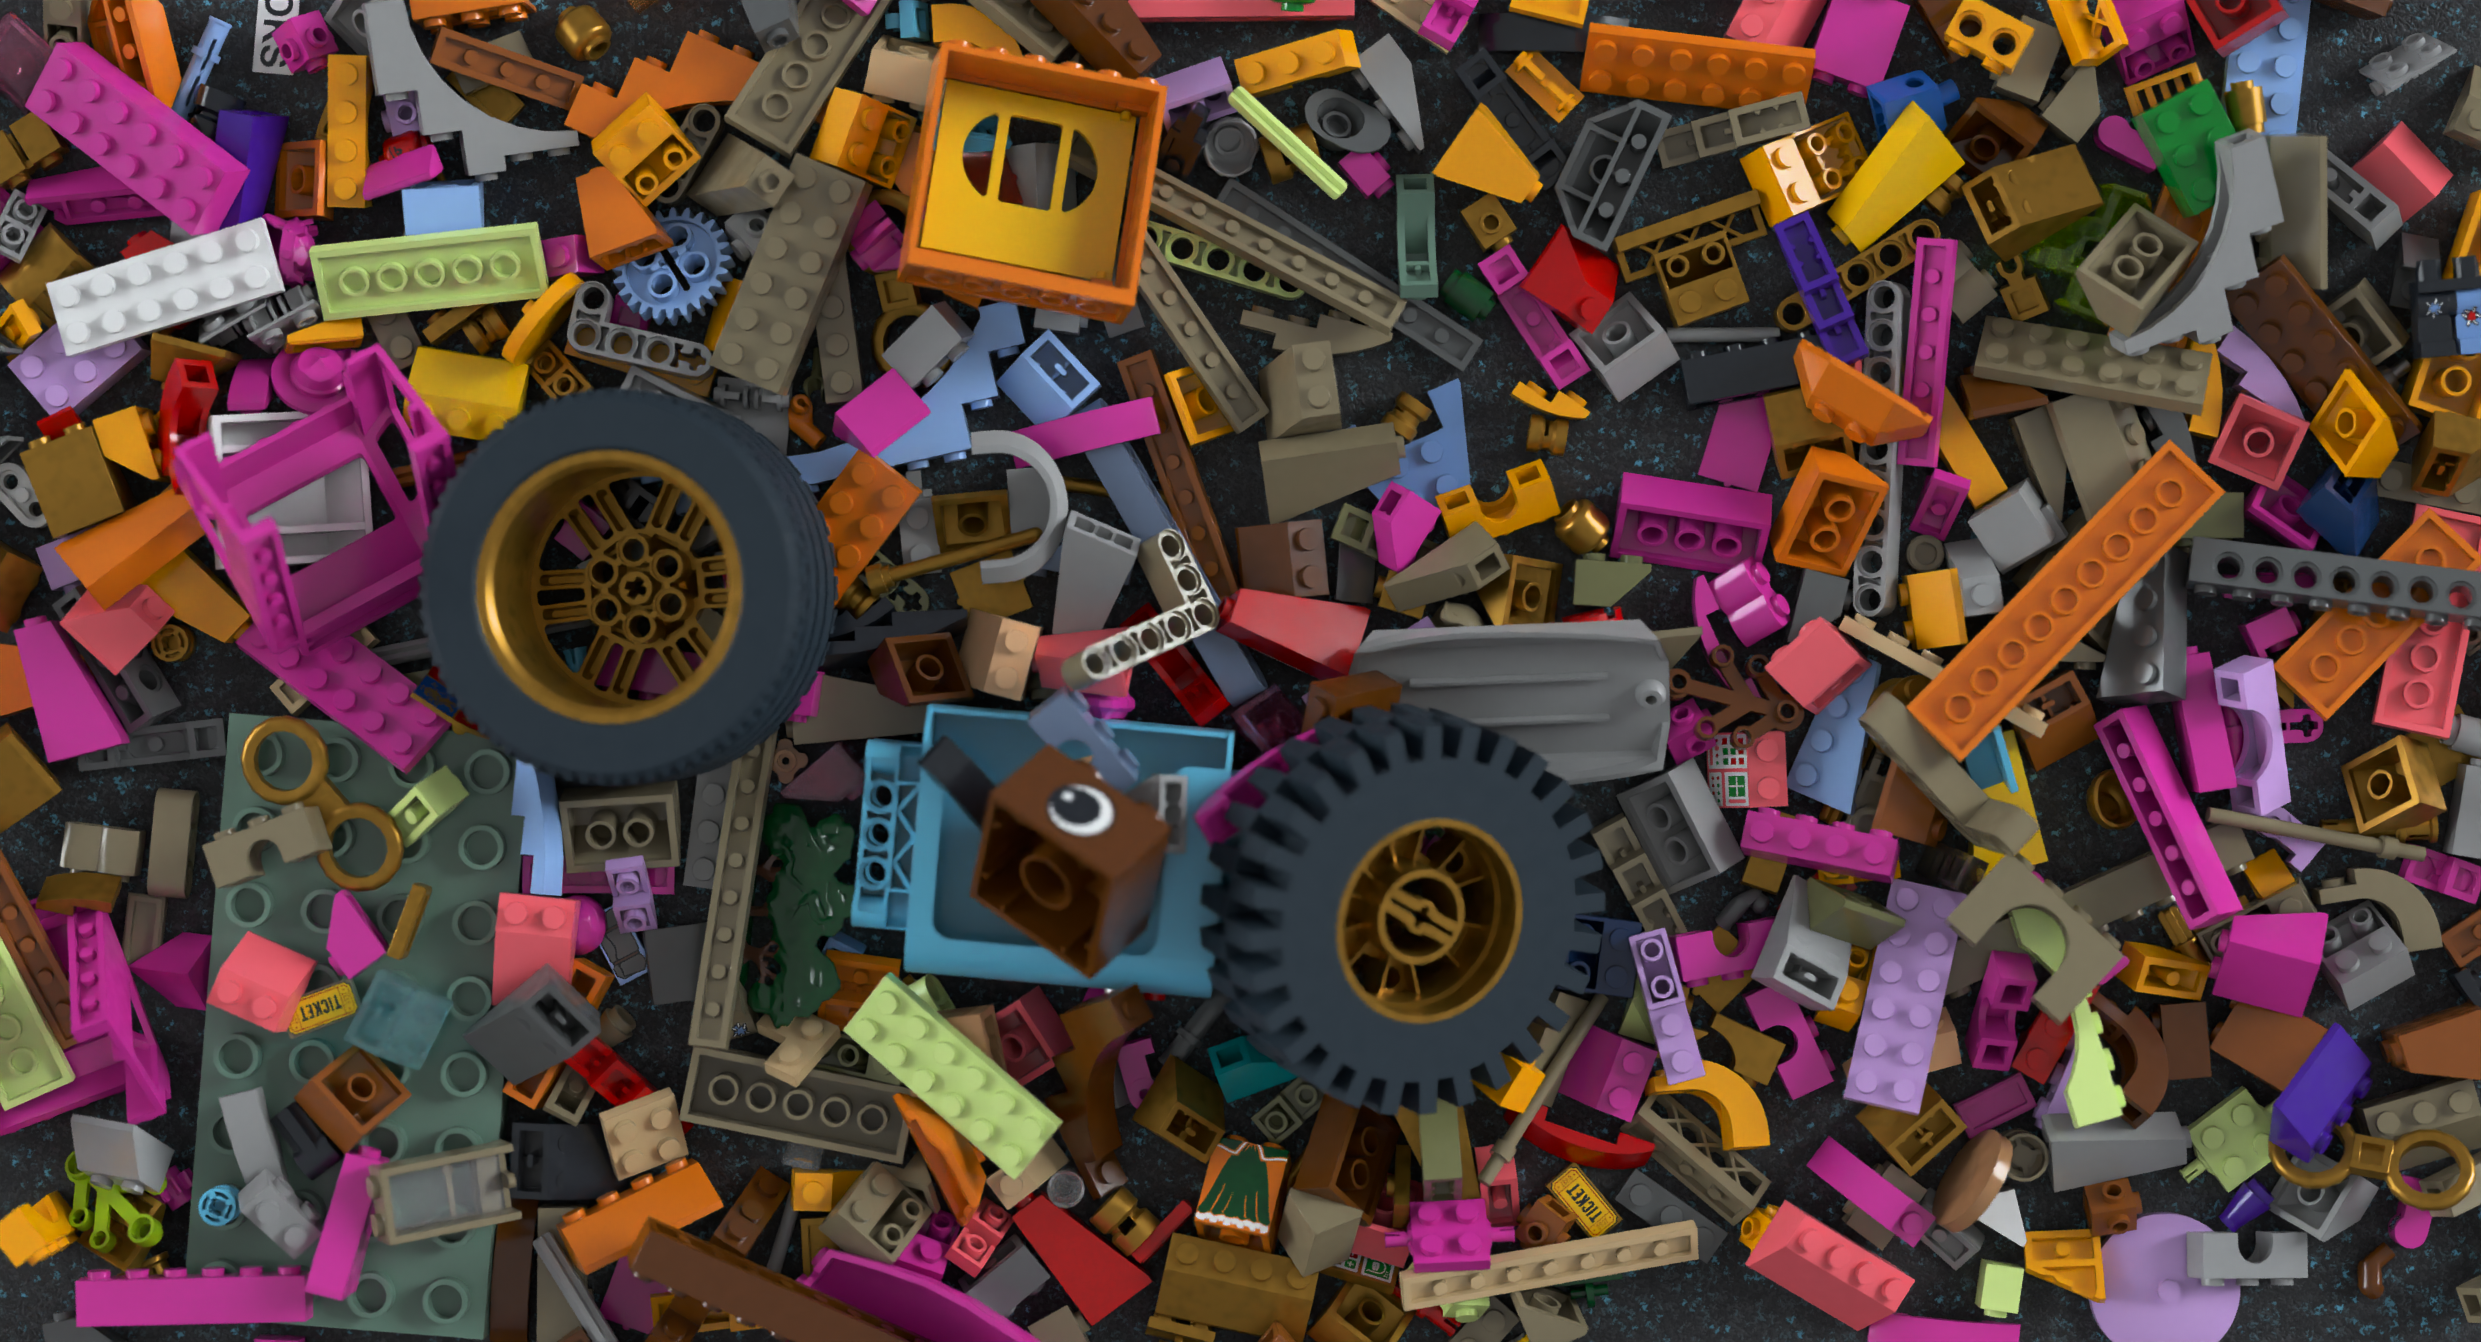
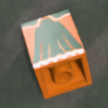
(1244, 1194)

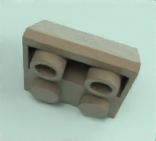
(876, 1216)

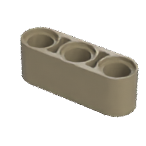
(704, 144)
(173, 843)

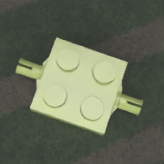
(2231, 1140)

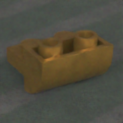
(47, 259)

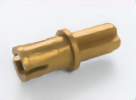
(2182, 938)

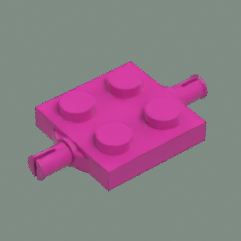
(1449, 1236)

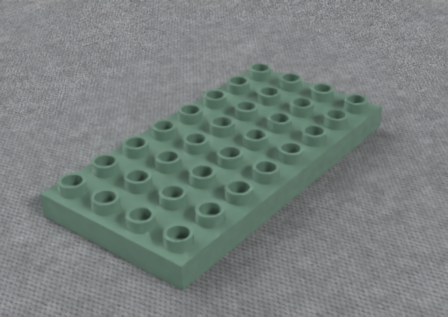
(457, 1094)

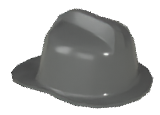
(1345, 122)

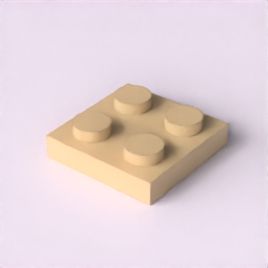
(643, 1133)

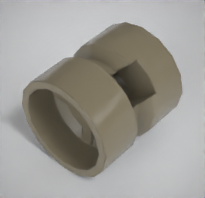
(2028, 1157)

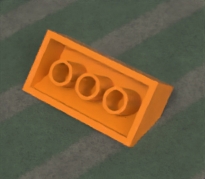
(612, 1225)

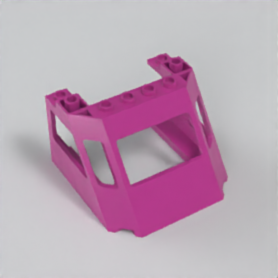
(357, 580)
(107, 1050)

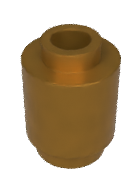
(2246, 106)

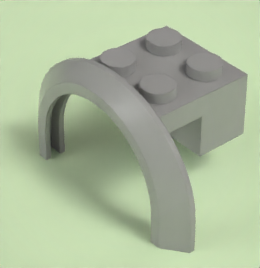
(1035, 500)

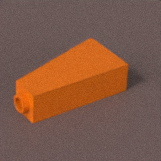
(131, 546)

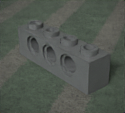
(138, 691)

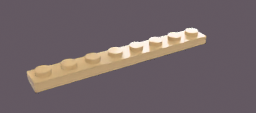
(1554, 1265)

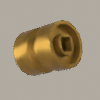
(1277, 168)
(1115, 1211)

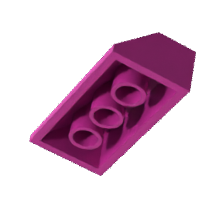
(1689, 523)

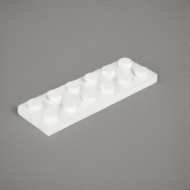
(165, 287)

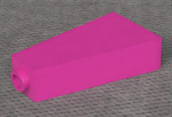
(64, 694)
(2202, 730)
(346, 1229)

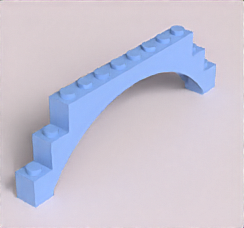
(945, 429)

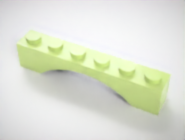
(2090, 1088)

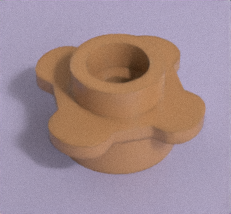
(796, 760)

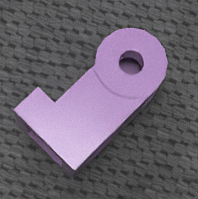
(2299, 850)

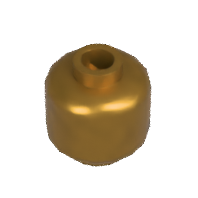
(583, 33)
(1582, 526)

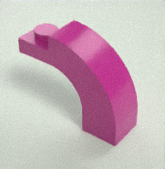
(1870, 1191)

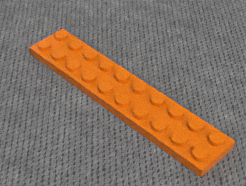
(2064, 600)

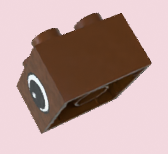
(1070, 860)

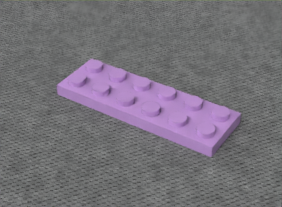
(1904, 1000)

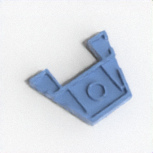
(1438, 459)

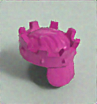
(291, 247)

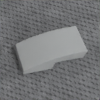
(18, 225)

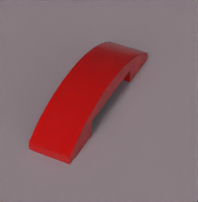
(1583, 1149)

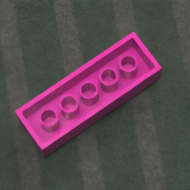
(137, 138)

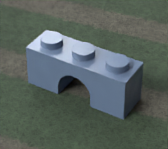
(1066, 718)

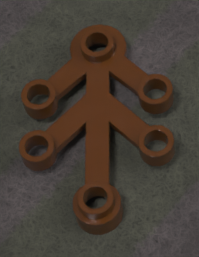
(1739, 700)

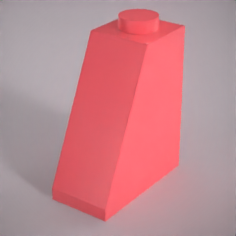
(1056, 648)

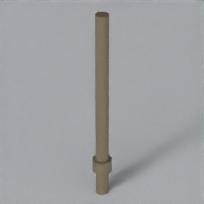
(2384, 846)
(1504, 1148)

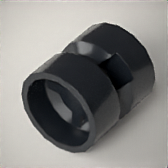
(208, 103)

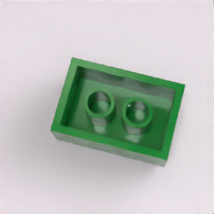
(2182, 144)

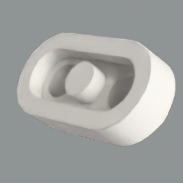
(22, 497)

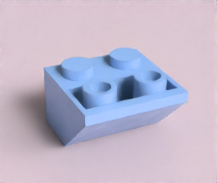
(1048, 381)

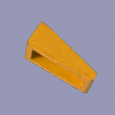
(2132, 95)
(328, 334)

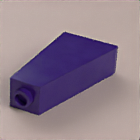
(256, 142)

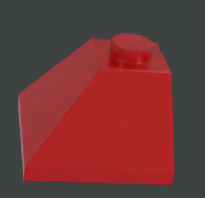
(1573, 280)

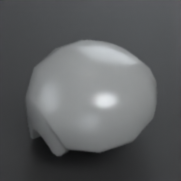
(1231, 147)

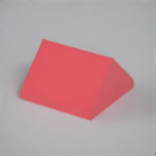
(2404, 170)
(2257, 441)

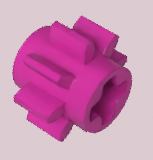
(178, 1188)

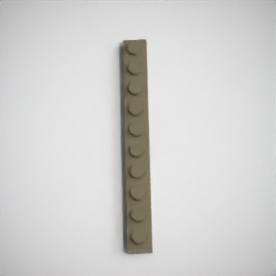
(1260, 245)
(731, 898)

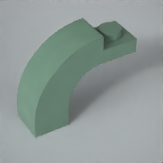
(1416, 236)

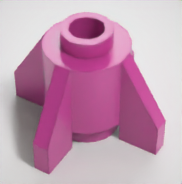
(876, 242)

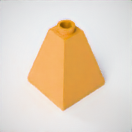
(1489, 160)

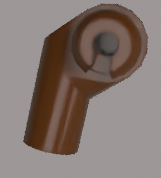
(2369, 1271)

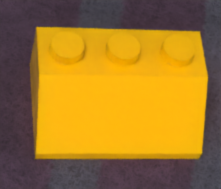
(467, 390)

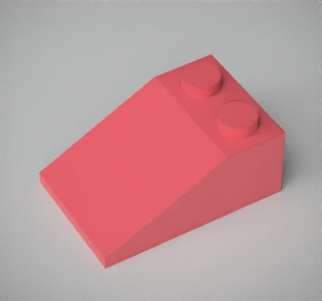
(529, 935)
(1031, 1035)

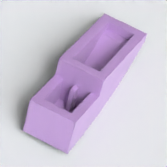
(2257, 372)

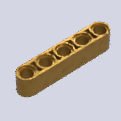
(1870, 264)

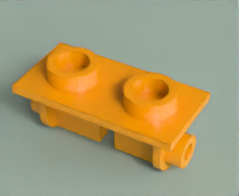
(1544, 84)

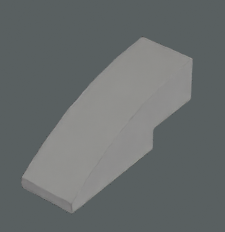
(253, 1134)

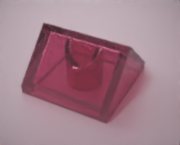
(21, 59)

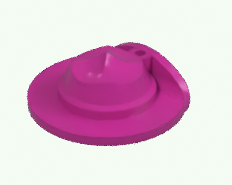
(310, 378)

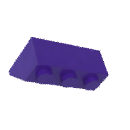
(2320, 1095)

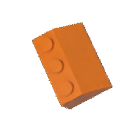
(1827, 513)

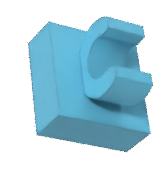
(910, 21)

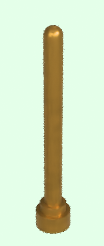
(881, 577)

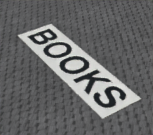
(270, 16)

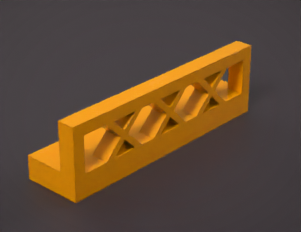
(2082, 30)

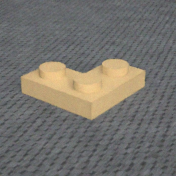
(801, 1046)

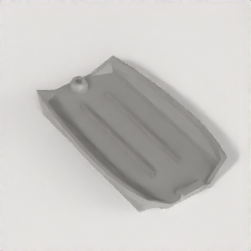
(1553, 687)

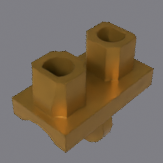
(1169, 1329)

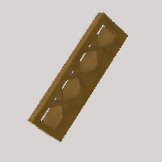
(1685, 222)

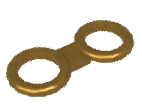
(895, 297)
(322, 792)
(2380, 1160)

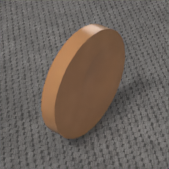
(1972, 1180)

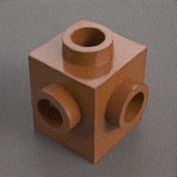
(2111, 1207)
(1544, 1223)

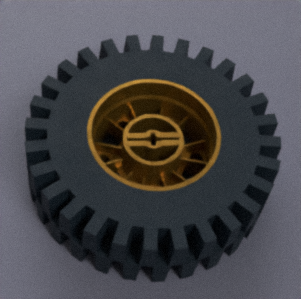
(1320, 883)

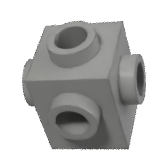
(745, 232)

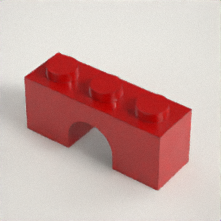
(2043, 1044)

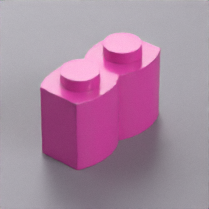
(1750, 601)

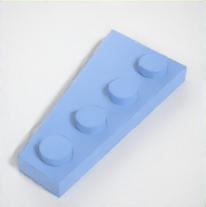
(1834, 747)

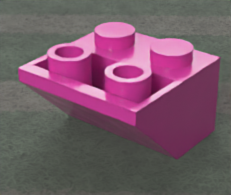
(2156, 37)
(929, 1246)

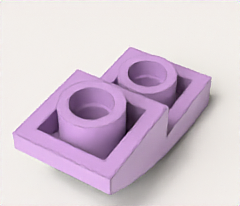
(631, 894)

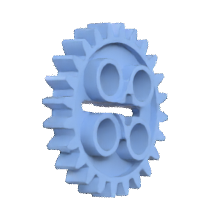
(704, 246)

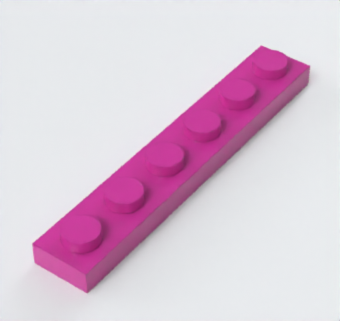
(1928, 344)

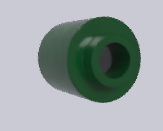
(1468, 296)

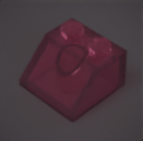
(831, 778)

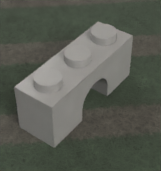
(2276, 1256)

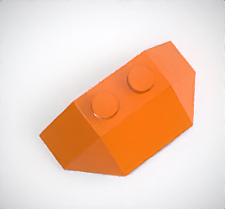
(138, 42)
(1855, 401)
(948, 1156)

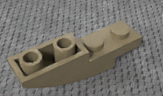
(1344, 335)

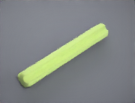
(1287, 142)

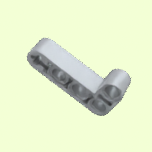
(642, 340)

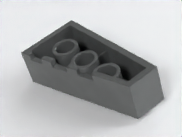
(2149, 638)

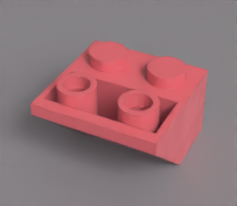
(1817, 664)

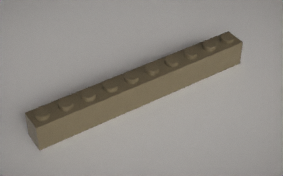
(2104, 897)

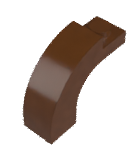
(2141, 1058)

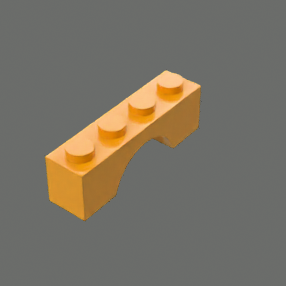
(347, 129)
(37, 1230)

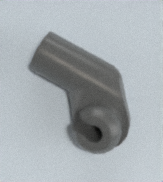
(1739, 905)

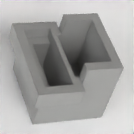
(2016, 526)

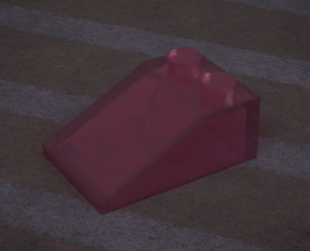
(1268, 720)

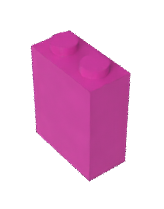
(1857, 42)

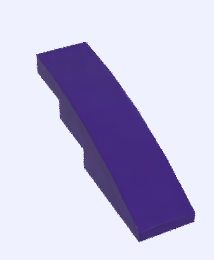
(1820, 288)

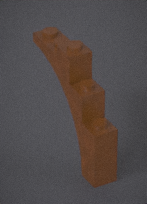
(735, 1234)

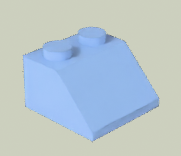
(443, 206)

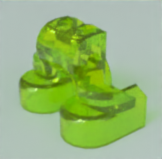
(2063, 250)

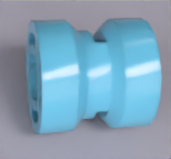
(226, 1202)

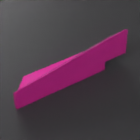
(88, 197)

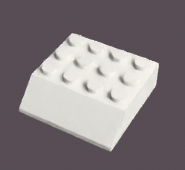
(314, 518)

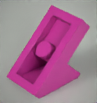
(1939, 503)

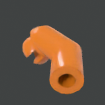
(801, 421)

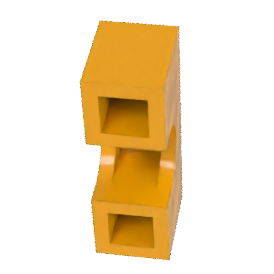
(1298, 61)
(1526, 502)

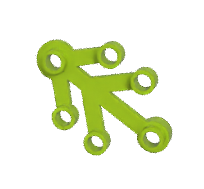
(106, 1200)

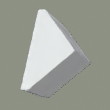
(2005, 1217)

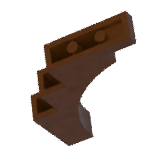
(1088, 1071)

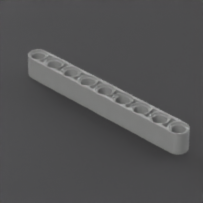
(1888, 541)

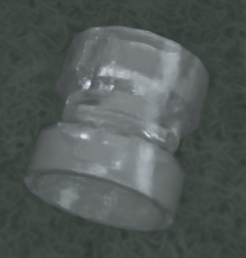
(1068, 1182)

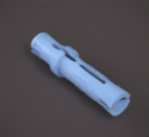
(201, 64)

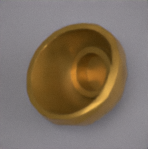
(2108, 802)

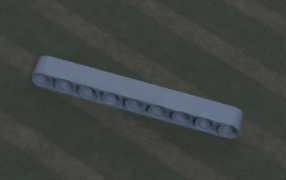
(1145, 517)

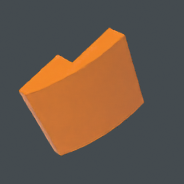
(858, 979)

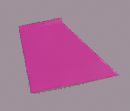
(178, 969)

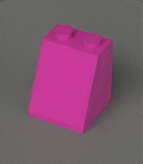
(2270, 960)

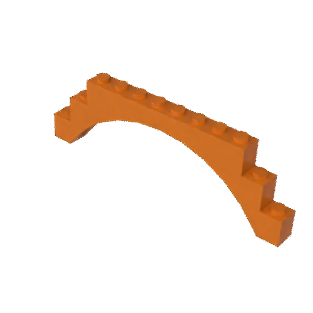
(699, 76)

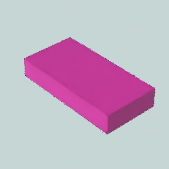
(1994, 1104)

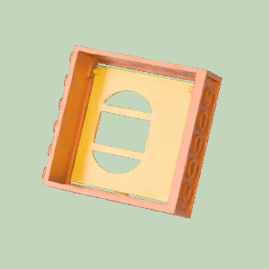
(1019, 251)

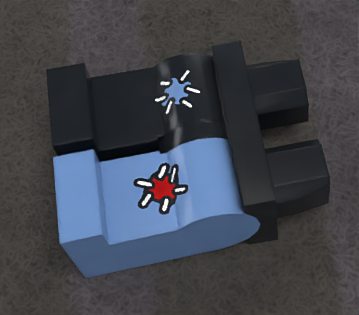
(2446, 310)

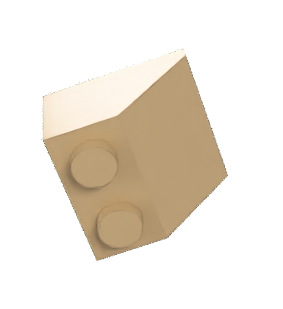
(900, 71)

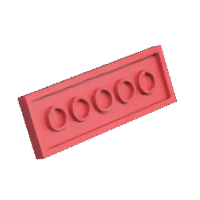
(2425, 672)

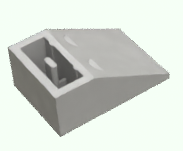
(1799, 960)

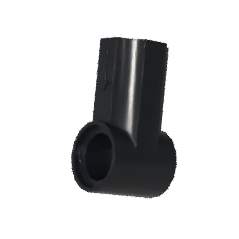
(311, 1146)

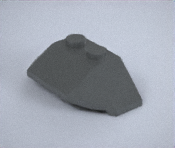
(1608, 169)

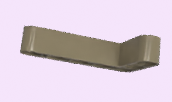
(1186, 615)
(1975, 815)

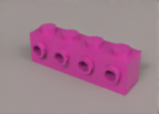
(1820, 846)

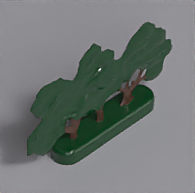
(803, 907)

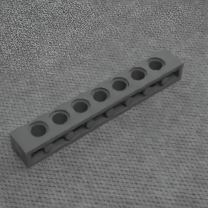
(2323, 568)

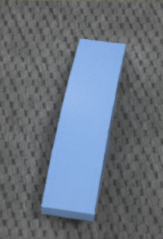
(538, 802)

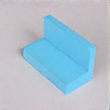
(1990, 762)

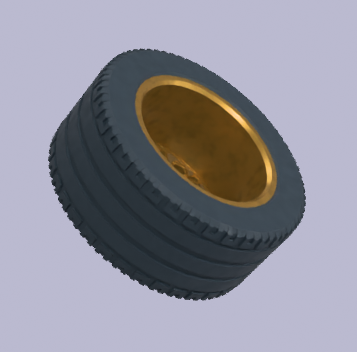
(486, 579)

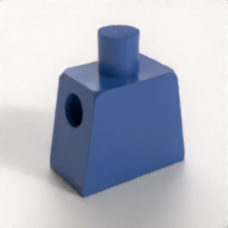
(1894, 94)

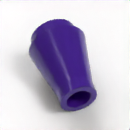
(2247, 1204)

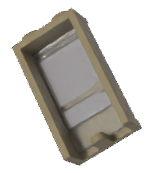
(441, 1193)

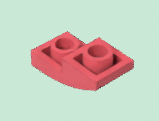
(979, 1237)

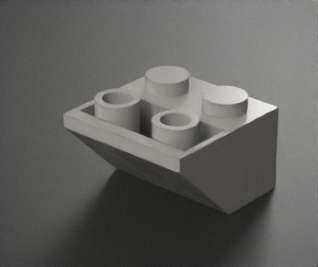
(2363, 956)

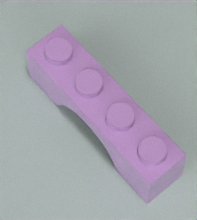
(2261, 771)

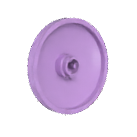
(2150, 1288)

